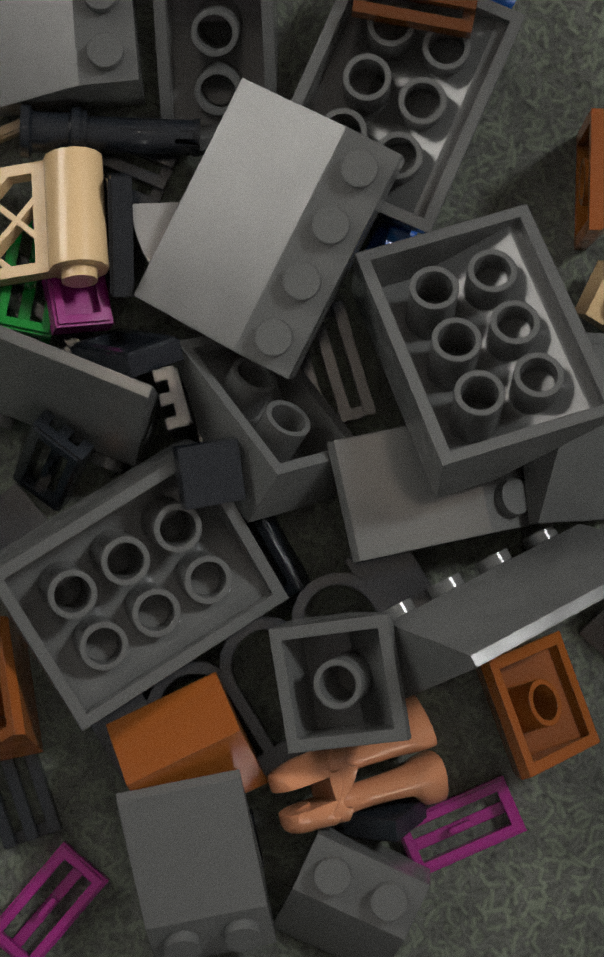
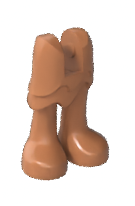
(333, 775)

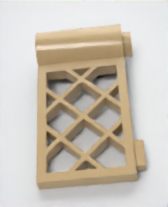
(66, 216)

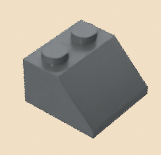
(339, 681)
(352, 896)

